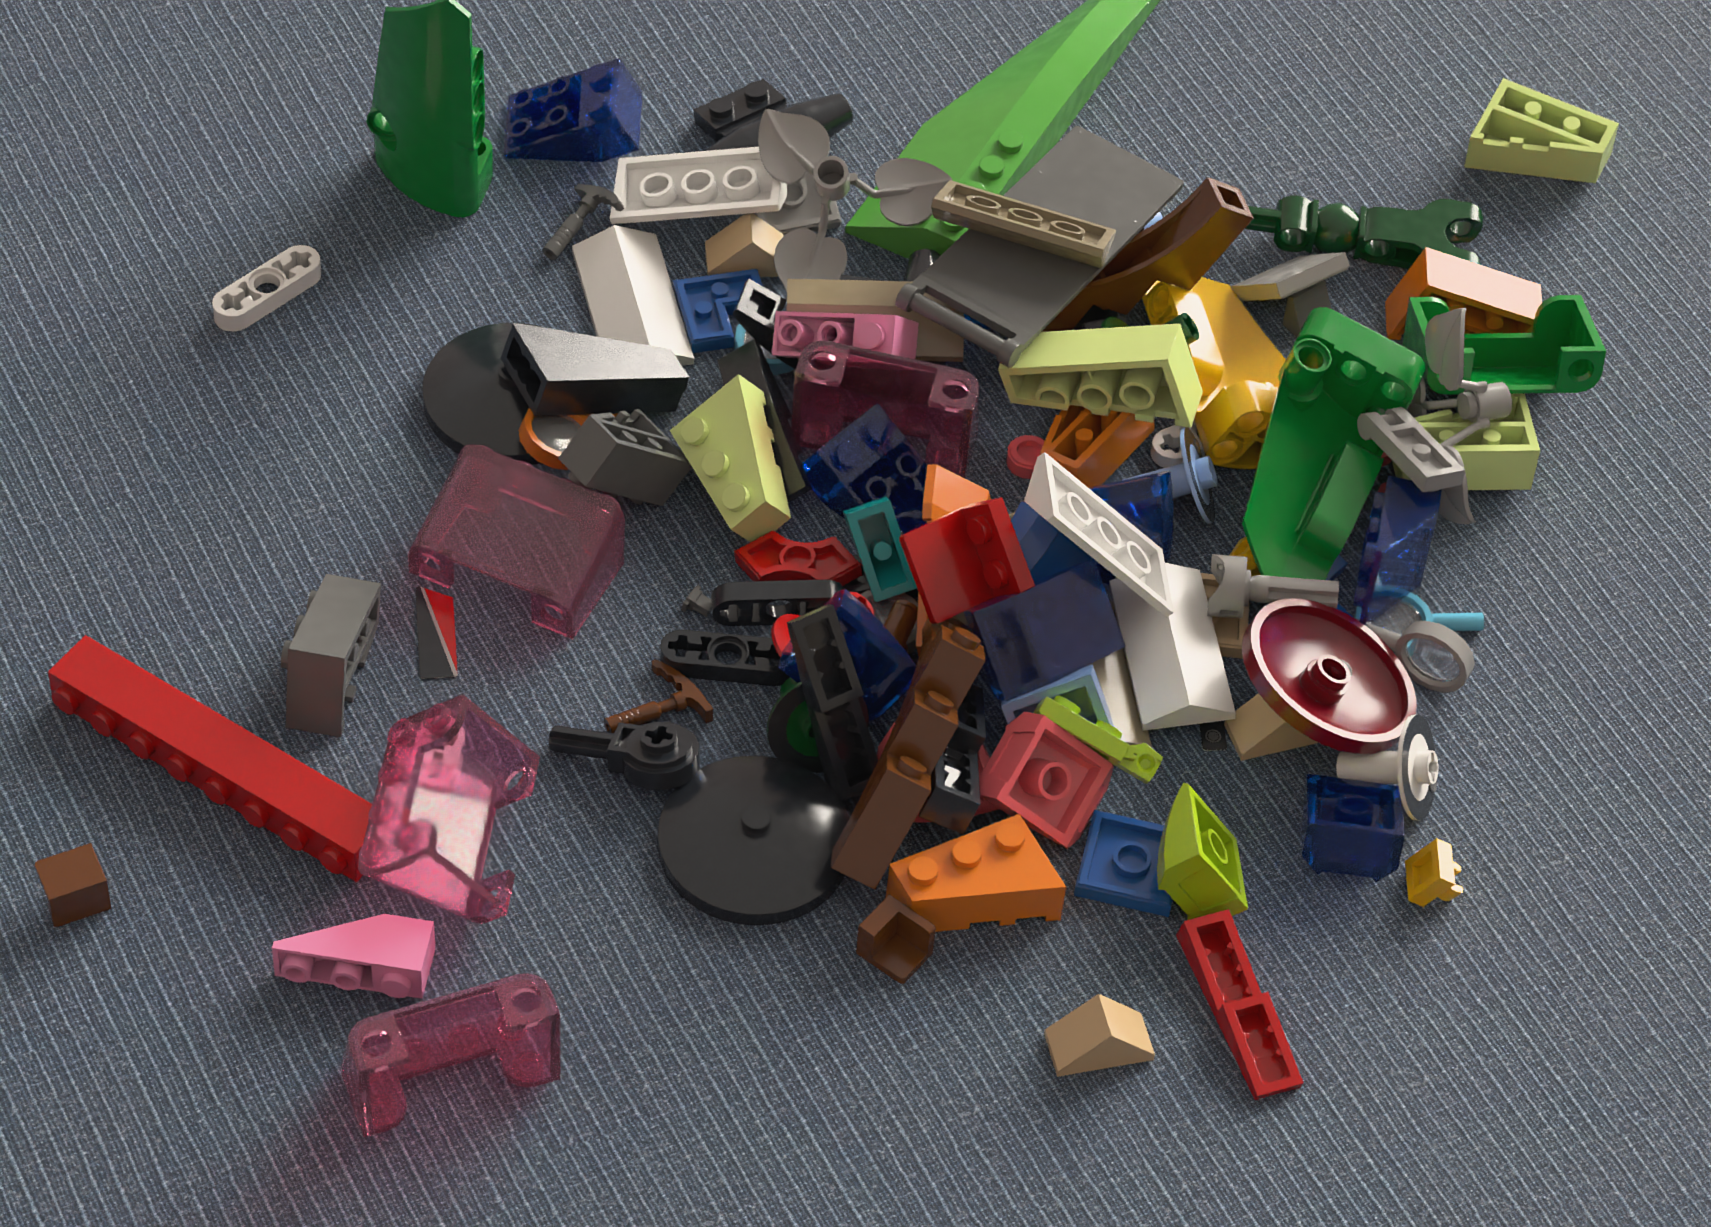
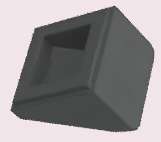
(1302, 303)

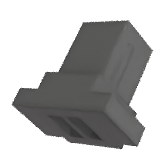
(697, 602)

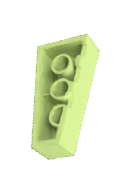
(1107, 370)

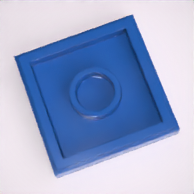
(1122, 864)

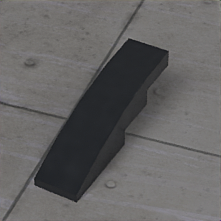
(752, 365)

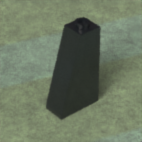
(591, 374)

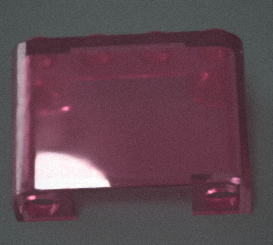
(920, 398)
(524, 532)
(439, 805)
(502, 1017)

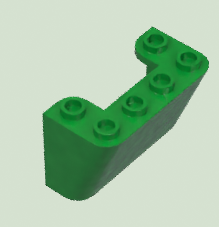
(1557, 356)

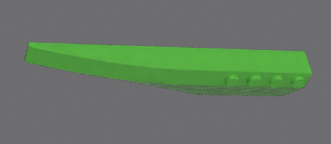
(1010, 117)

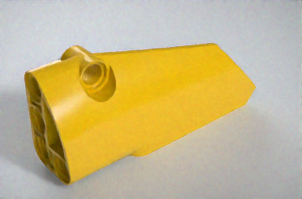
(1233, 364)

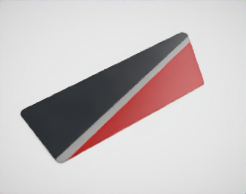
(436, 634)

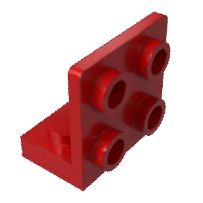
(966, 559)

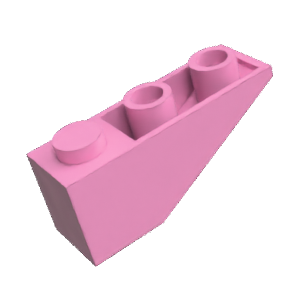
(868, 331)
(369, 954)

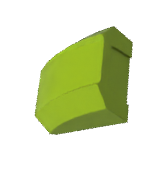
(1199, 859)

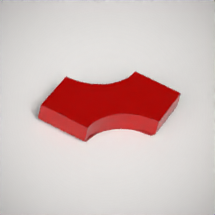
(782, 559)

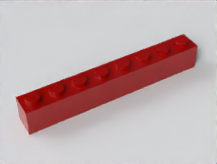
(212, 754)

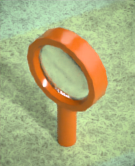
(549, 435)

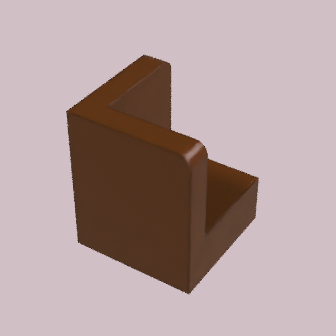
(73, 885)
(895, 939)

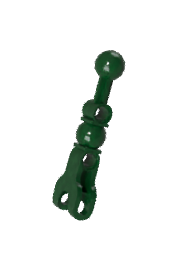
(1374, 234)

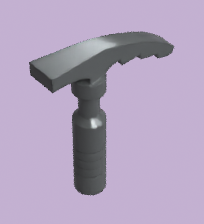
(590, 198)

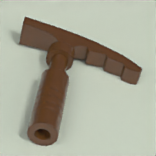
(688, 697)

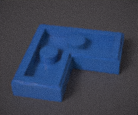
(706, 306)

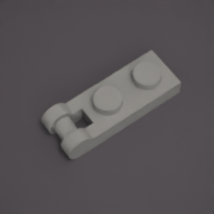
(1411, 449)

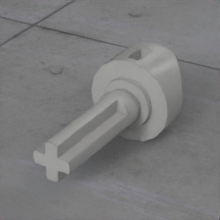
(1239, 587)

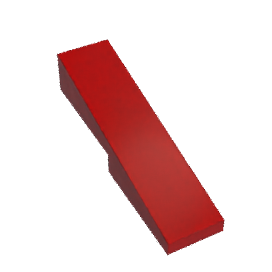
(1238, 1005)

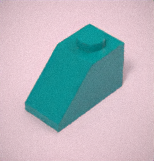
(879, 549)

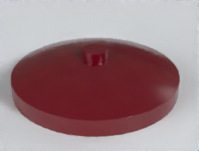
(1297, 670)

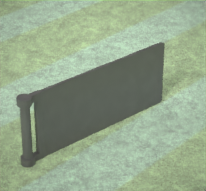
(1023, 287)

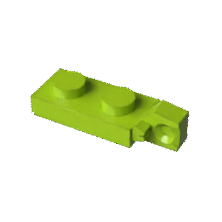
(1137, 760)

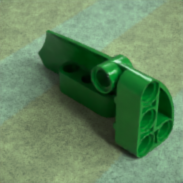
(432, 108)
(1312, 459)

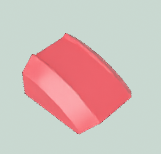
(1045, 778)

